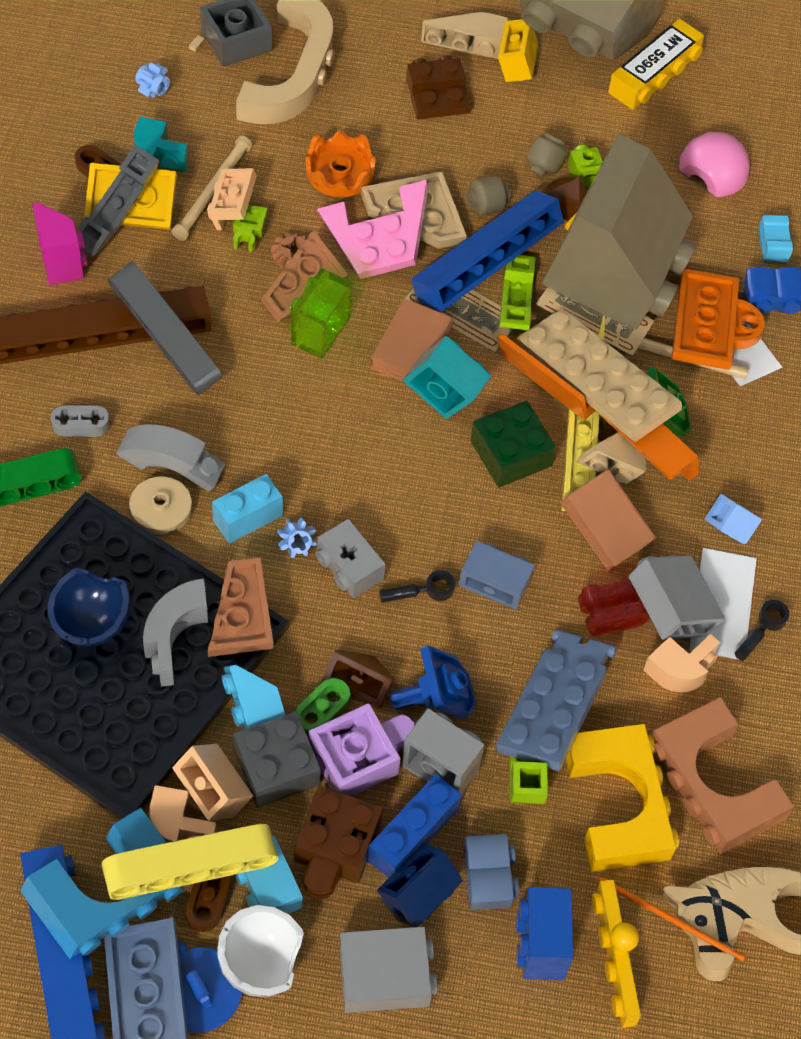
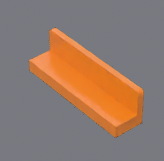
(544, 377)
(665, 452)

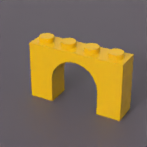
(629, 754)

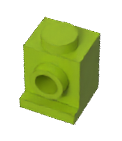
(584, 162)

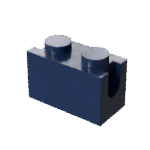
(420, 885)

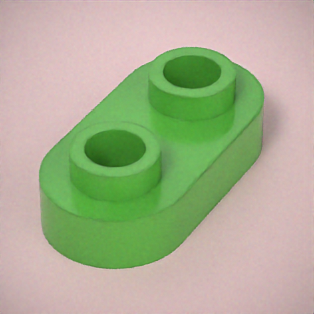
(318, 705)

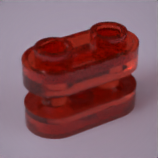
(612, 607)

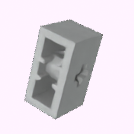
(350, 559)

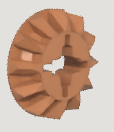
(282, 248)

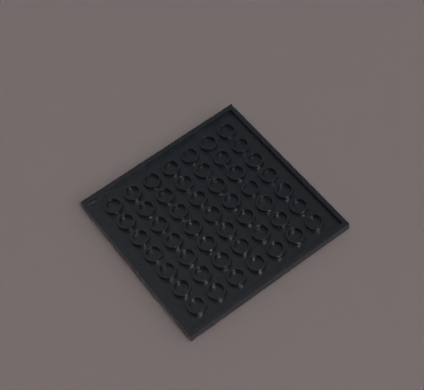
(99, 709)

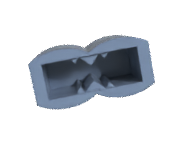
(489, 872)

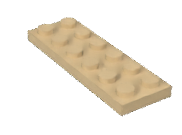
(600, 374)

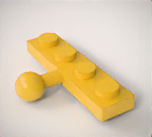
(618, 940)

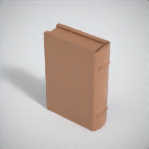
(408, 337)
(608, 520)

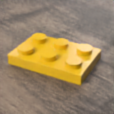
(152, 209)

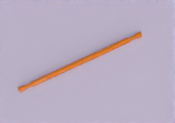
(678, 922)

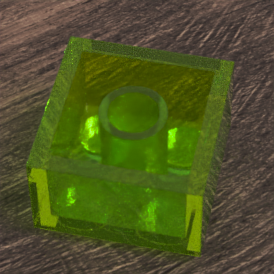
(320, 312)

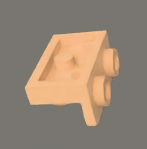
(231, 196)

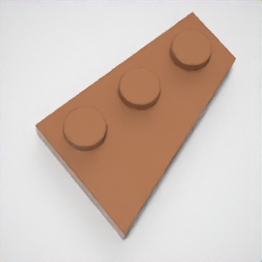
(242, 612)

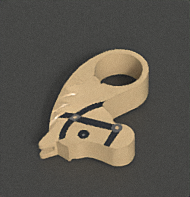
(732, 904)

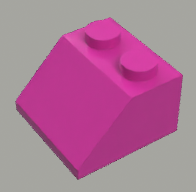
(59, 245)

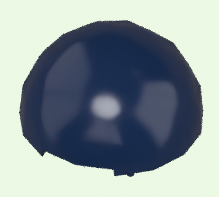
(88, 608)

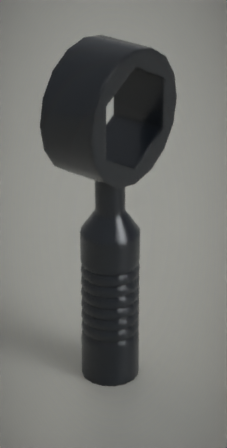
(412, 590)
(758, 633)

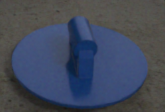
(207, 992)

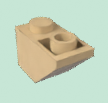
(616, 455)

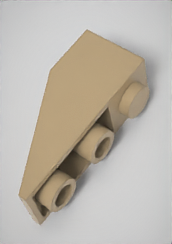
(471, 33)

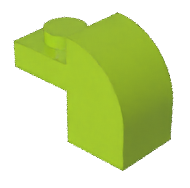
(527, 782)

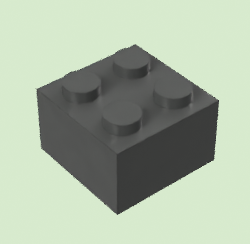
(235, 29)
(276, 759)

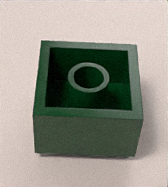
(513, 443)

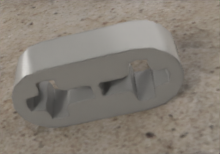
(80, 421)

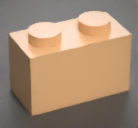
(212, 782)

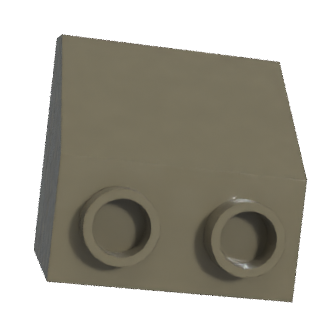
(594, 25)
(625, 239)

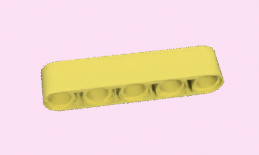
(189, 861)

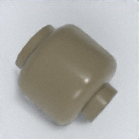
(546, 154)
(488, 195)

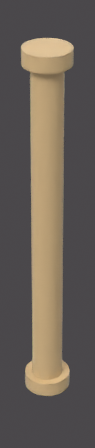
(180, 231)

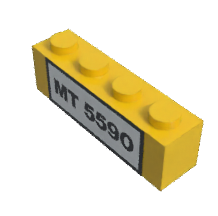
(656, 64)

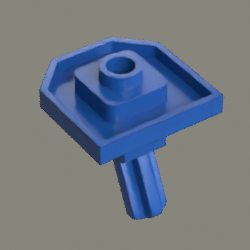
(444, 686)

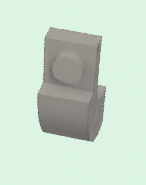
(171, 449)
(167, 619)

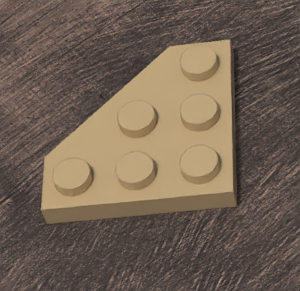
(441, 220)

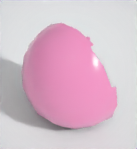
(718, 161)

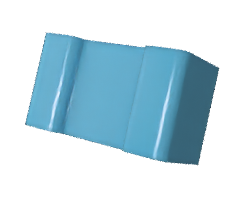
(775, 238)

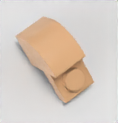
(678, 669)
(169, 815)

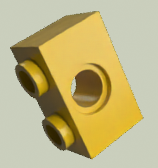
(518, 51)

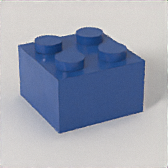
(546, 933)

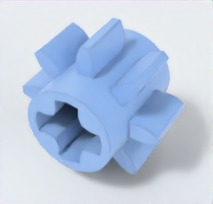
(152, 80)
(305, 537)

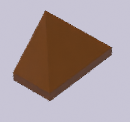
(569, 193)
(362, 674)

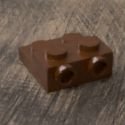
(438, 87)

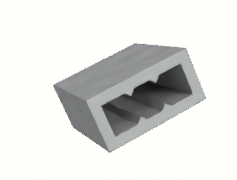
(676, 596)
(386, 969)

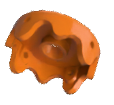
(343, 151)

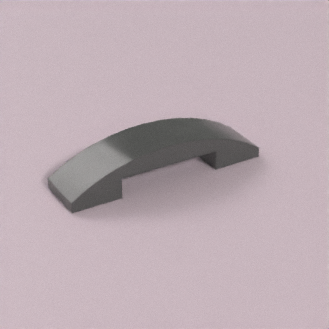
(118, 200)

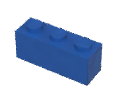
(414, 825)

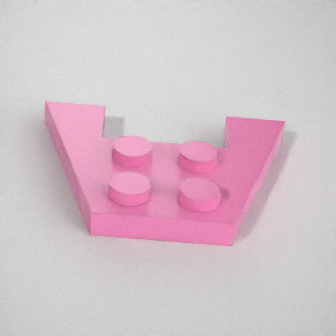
(382, 242)

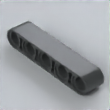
(165, 328)

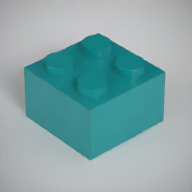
(447, 377)

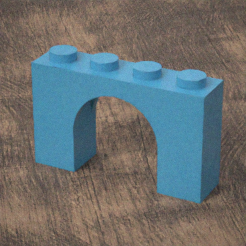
(80, 921)

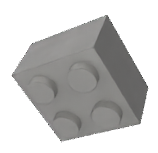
(443, 750)

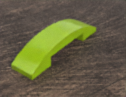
(517, 293)

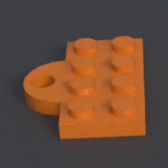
(712, 320)

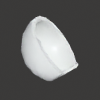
(259, 950)

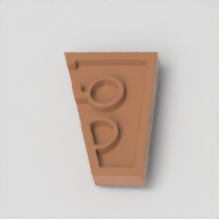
(292, 280)

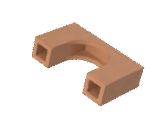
(724, 819)

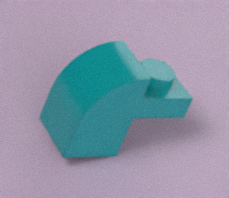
(153, 138)

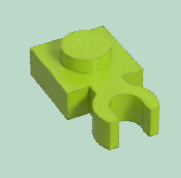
(250, 227)

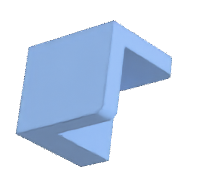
(733, 519)

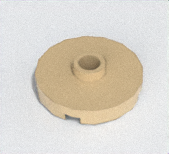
(164, 517)

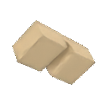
(196, 43)

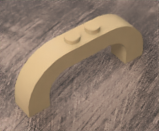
(285, 101)

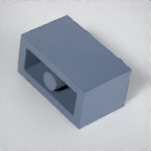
(496, 574)

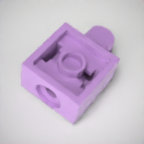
(359, 749)

